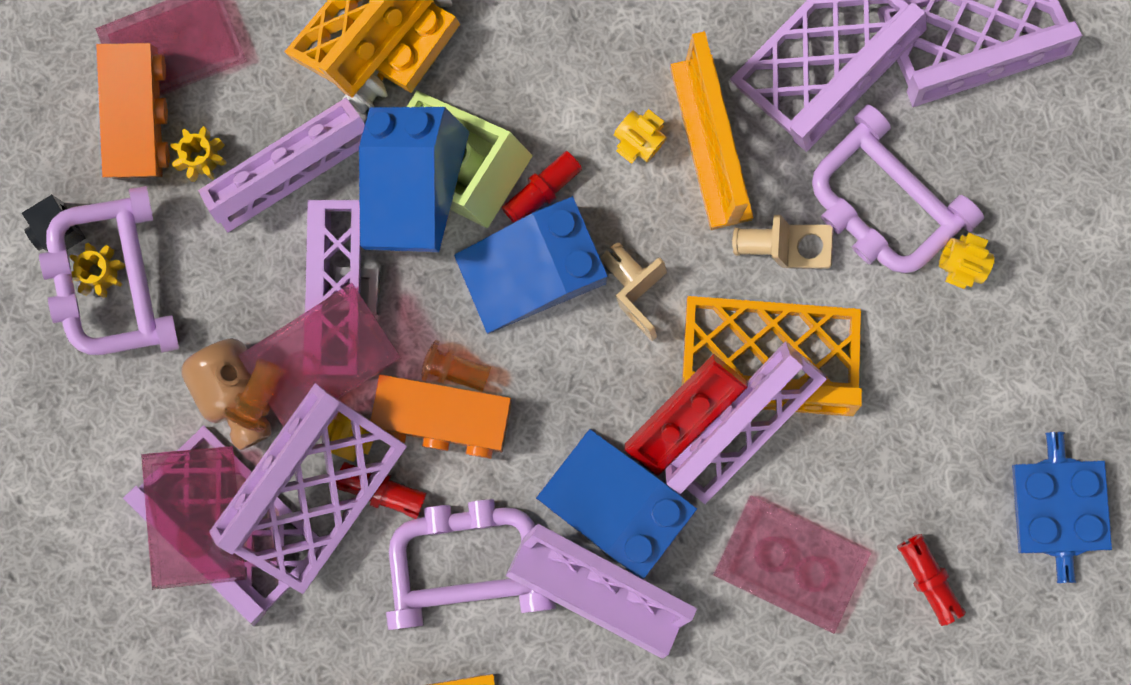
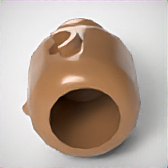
(214, 380)

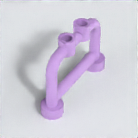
(871, 244)
(65, 306)
(439, 520)

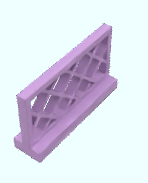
(987, 64)
(848, 83)
(273, 475)
(239, 593)

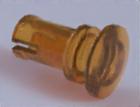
(454, 368)
(255, 397)

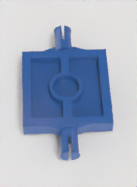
(1061, 507)

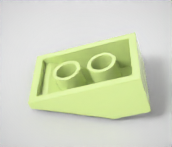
(489, 164)

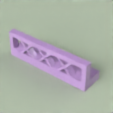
(284, 165)
(320, 252)
(737, 418)
(599, 590)

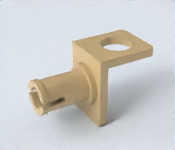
(783, 243)
(635, 282)

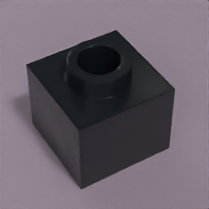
(39, 218)

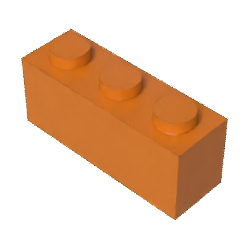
(131, 110)
(441, 415)

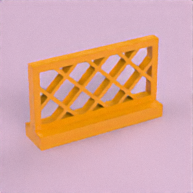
(365, 42)
(710, 136)
(830, 397)

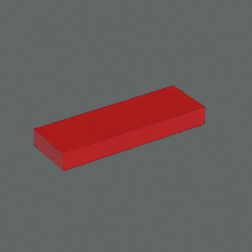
(686, 415)

